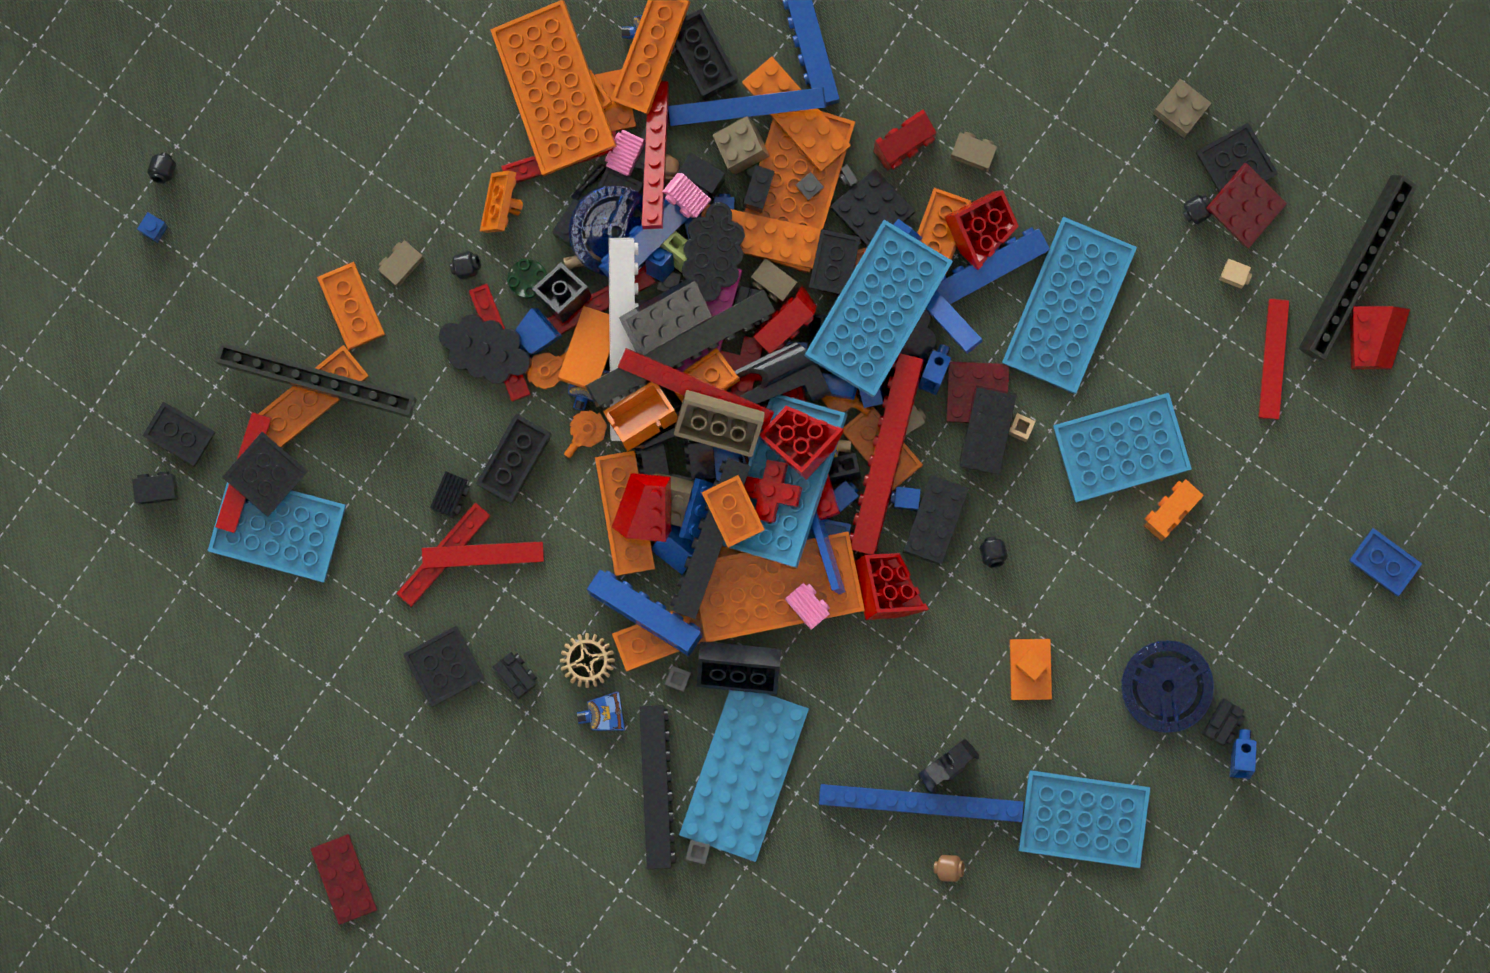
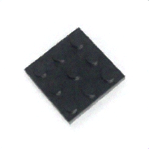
(1230, 152)
(869, 204)
(264, 474)
(443, 666)

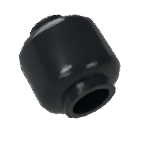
(161, 168)
(1196, 209)
(465, 265)
(993, 552)

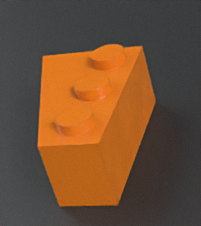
(1172, 509)

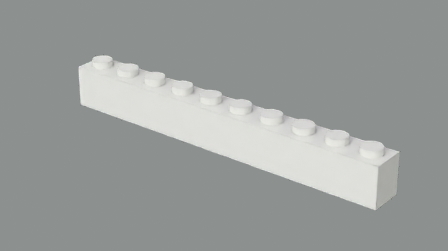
(621, 301)

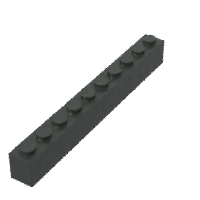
(1358, 267)
(686, 345)
(315, 380)

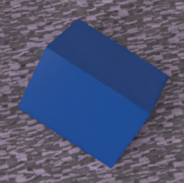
(674, 550)

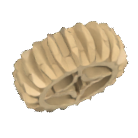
(592, 677)

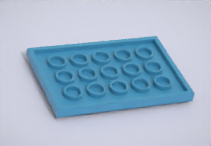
(1122, 447)
(293, 539)
(1084, 819)

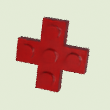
(750, 352)
(772, 491)

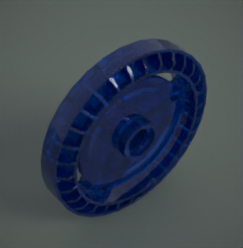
(601, 221)
(1182, 680)

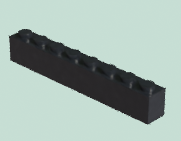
(706, 551)
(655, 787)

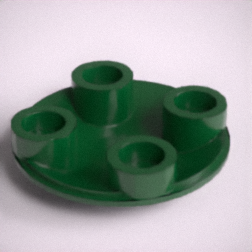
(524, 277)

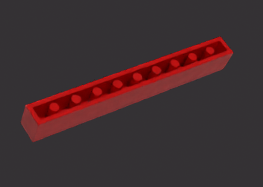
(887, 453)

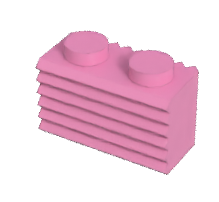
(626, 153)
(686, 196)
(807, 605)

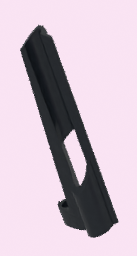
(779, 373)

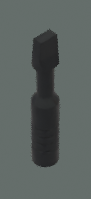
(589, 181)

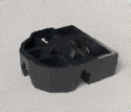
(947, 765)

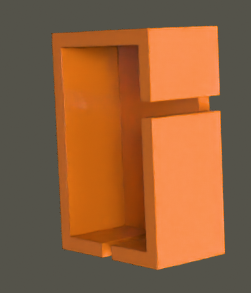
(641, 415)

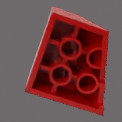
(905, 141)
(982, 227)
(786, 321)
(1376, 335)
(801, 440)
(645, 508)
(887, 587)

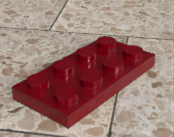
(343, 879)

